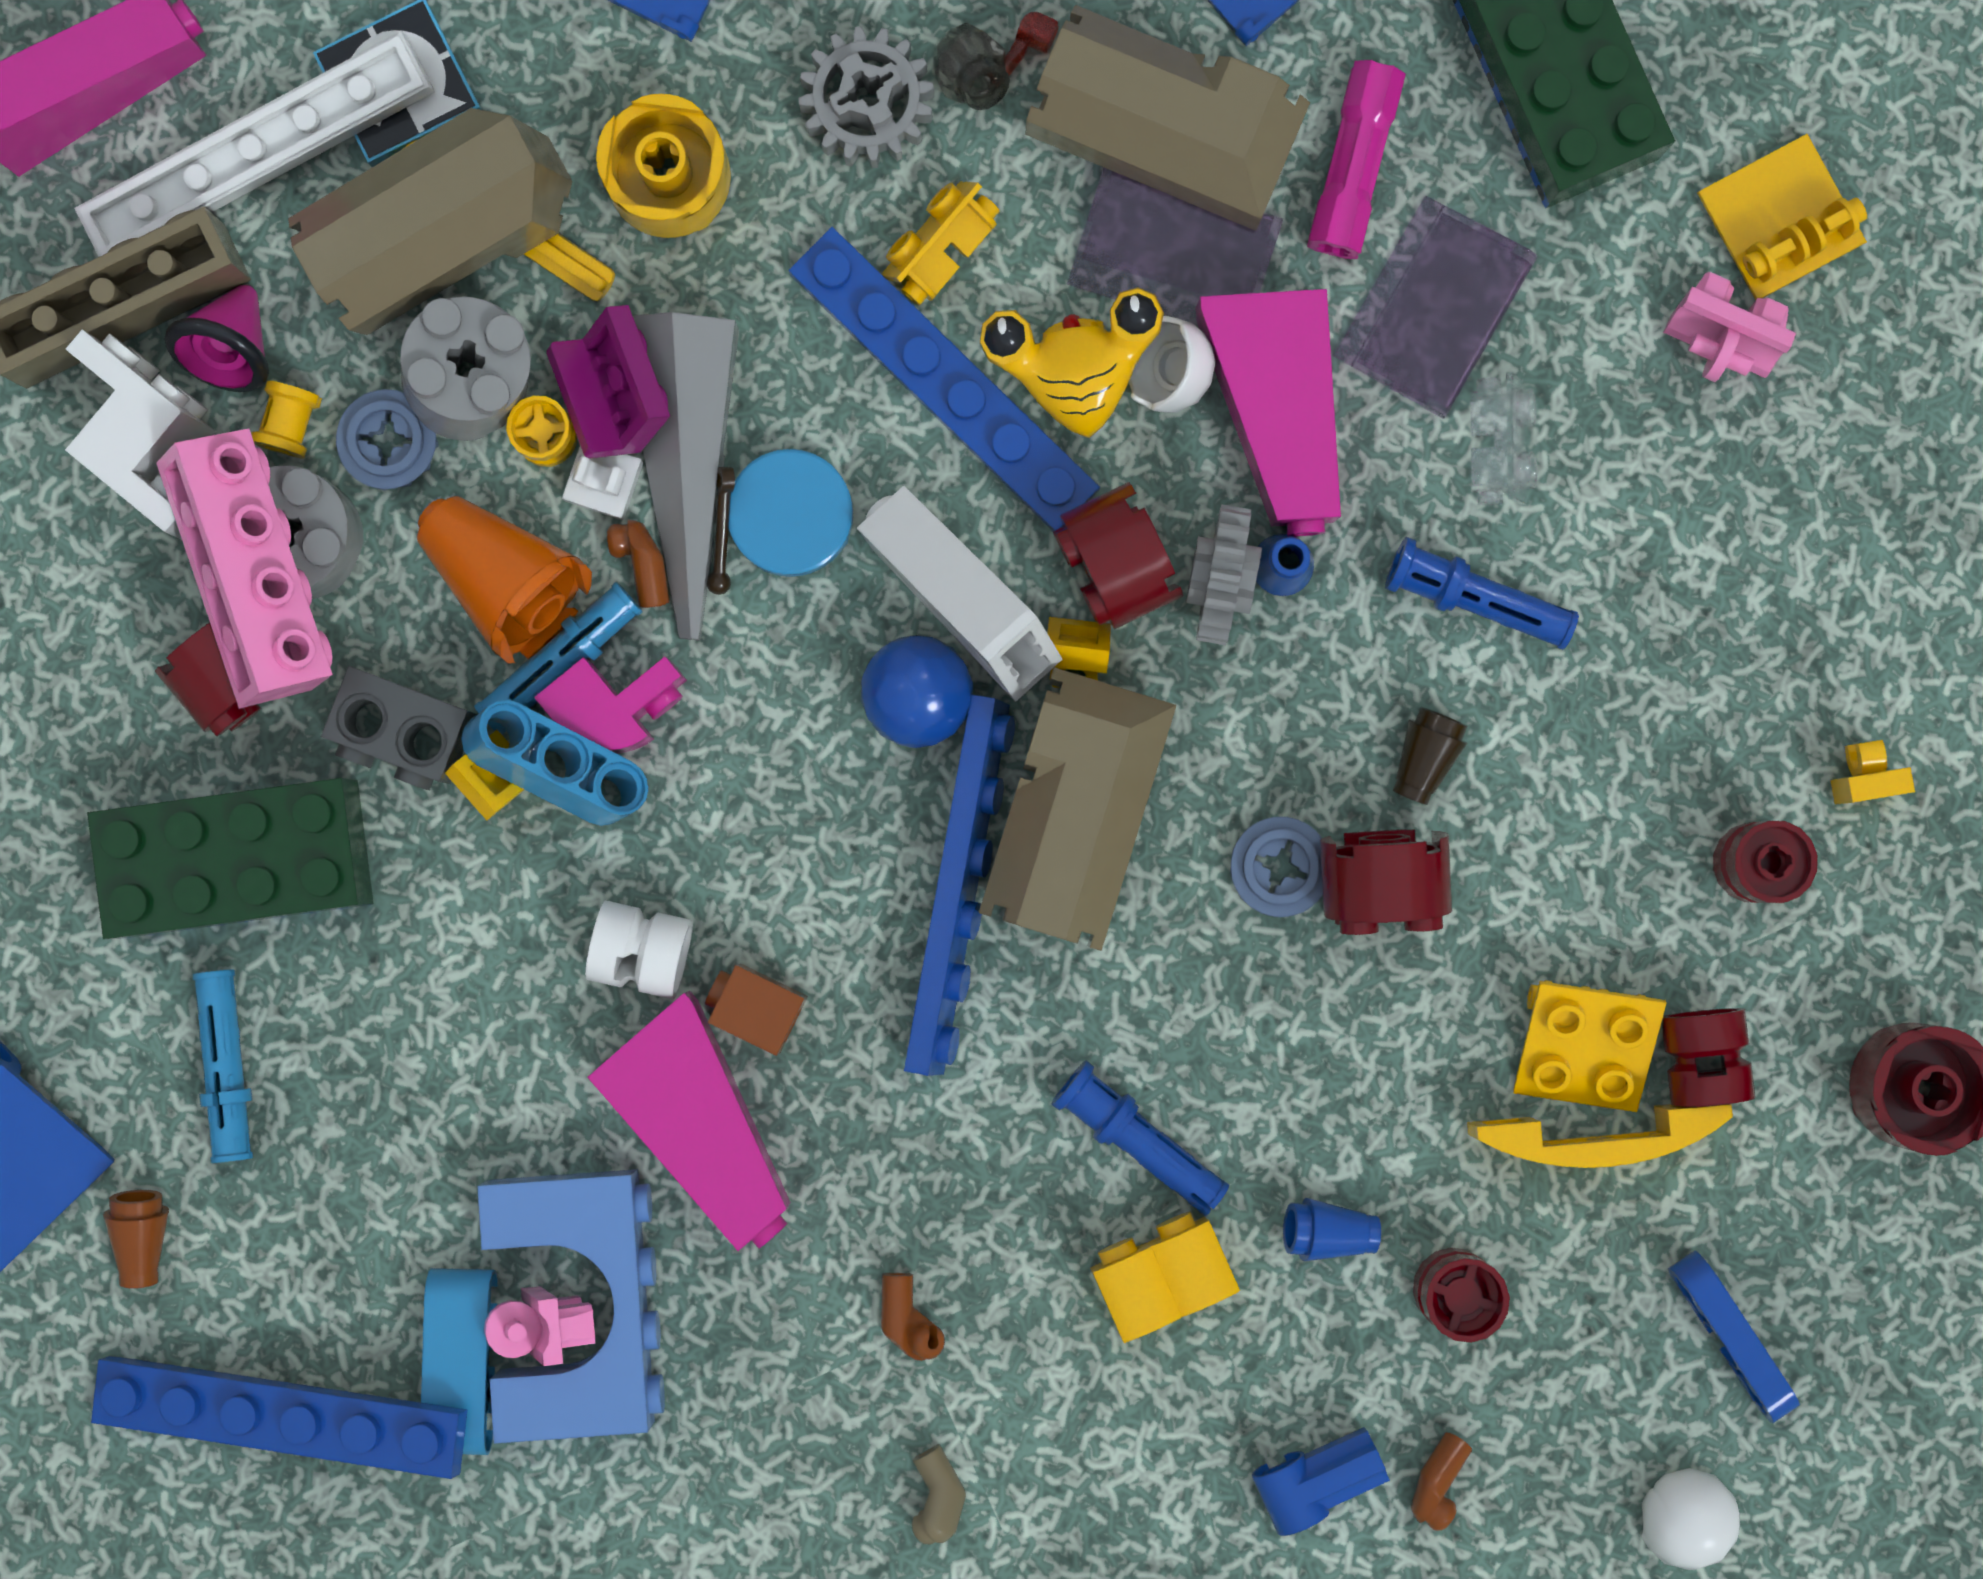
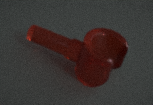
(1034, 32)

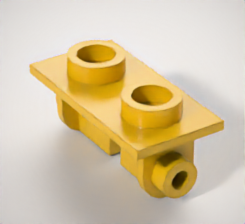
(953, 221)

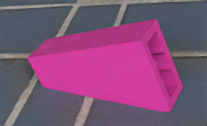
(89, 75)
(1280, 395)
(692, 1117)

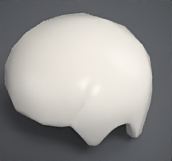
(1173, 368)
(1690, 1519)

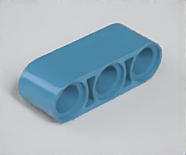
(525, 763)
(456, 1349)

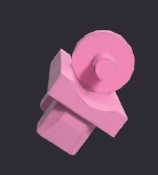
(1728, 333)
(539, 1326)

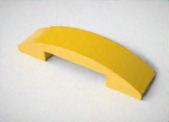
(1674, 1130)

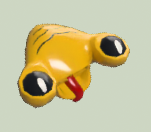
(1078, 364)

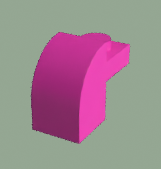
(592, 708)

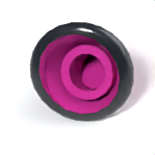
(230, 327)

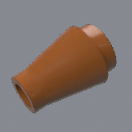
(136, 1233)

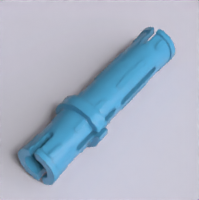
(615, 609)
(222, 1066)

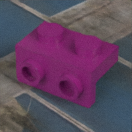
(610, 386)

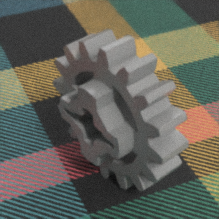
(846, 111)
(1223, 574)

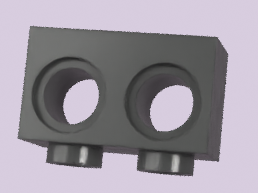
(403, 716)

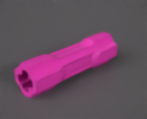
(1356, 159)

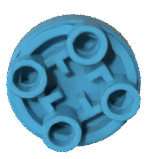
(790, 512)

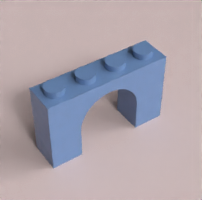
(603, 1221)

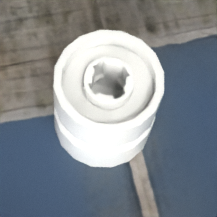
(639, 949)

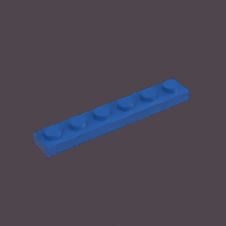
(942, 379)
(955, 912)
(280, 1416)

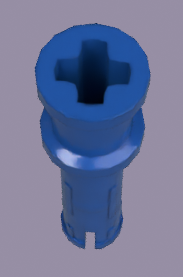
(1452, 585)
(1117, 1121)

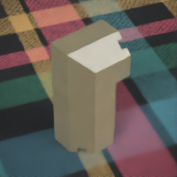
(1165, 117)
(431, 216)
(1081, 811)

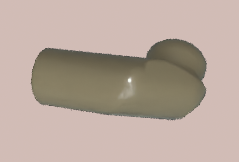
(945, 1500)

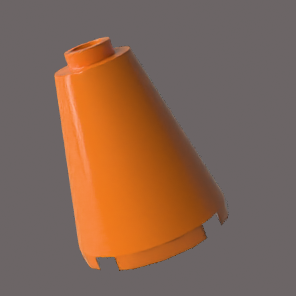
(502, 575)

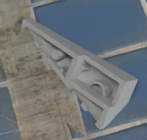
(696, 369)

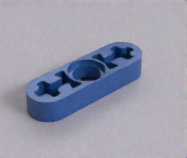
(1741, 1344)

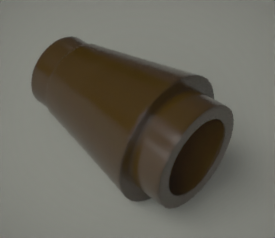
(1428, 754)

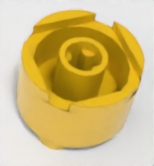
(641, 140)

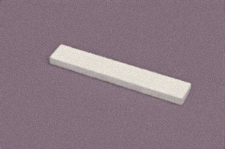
(261, 143)

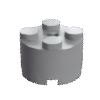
(456, 333)
(330, 523)

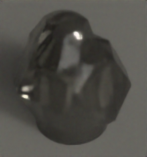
(970, 67)

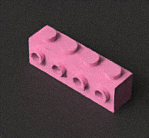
(245, 567)

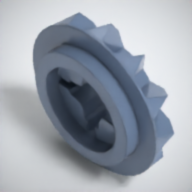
(366, 461)
(1252, 879)

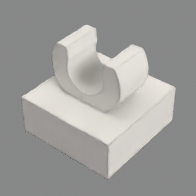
(603, 483)

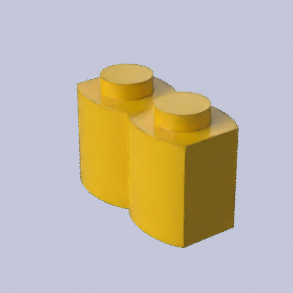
(1163, 1277)

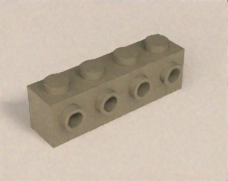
(118, 294)

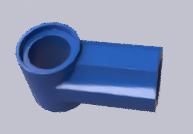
(1311, 1483)

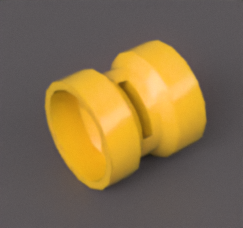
(535, 421)

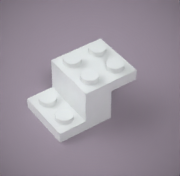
(134, 425)

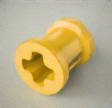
(286, 419)

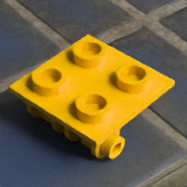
(1783, 217)
(1588, 1045)

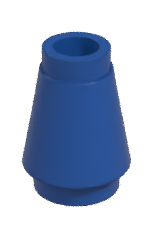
(1276, 578)
(1328, 1231)

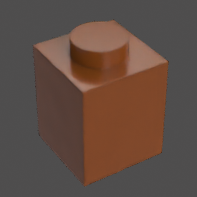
(754, 1007)

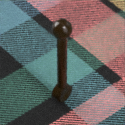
(719, 581)

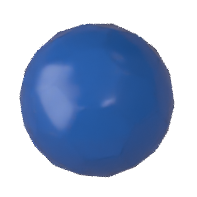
(916, 691)

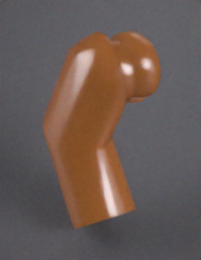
(646, 561)
(904, 1323)
(1435, 1479)

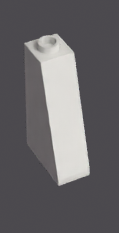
(960, 592)

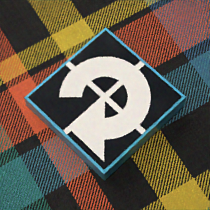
(451, 87)

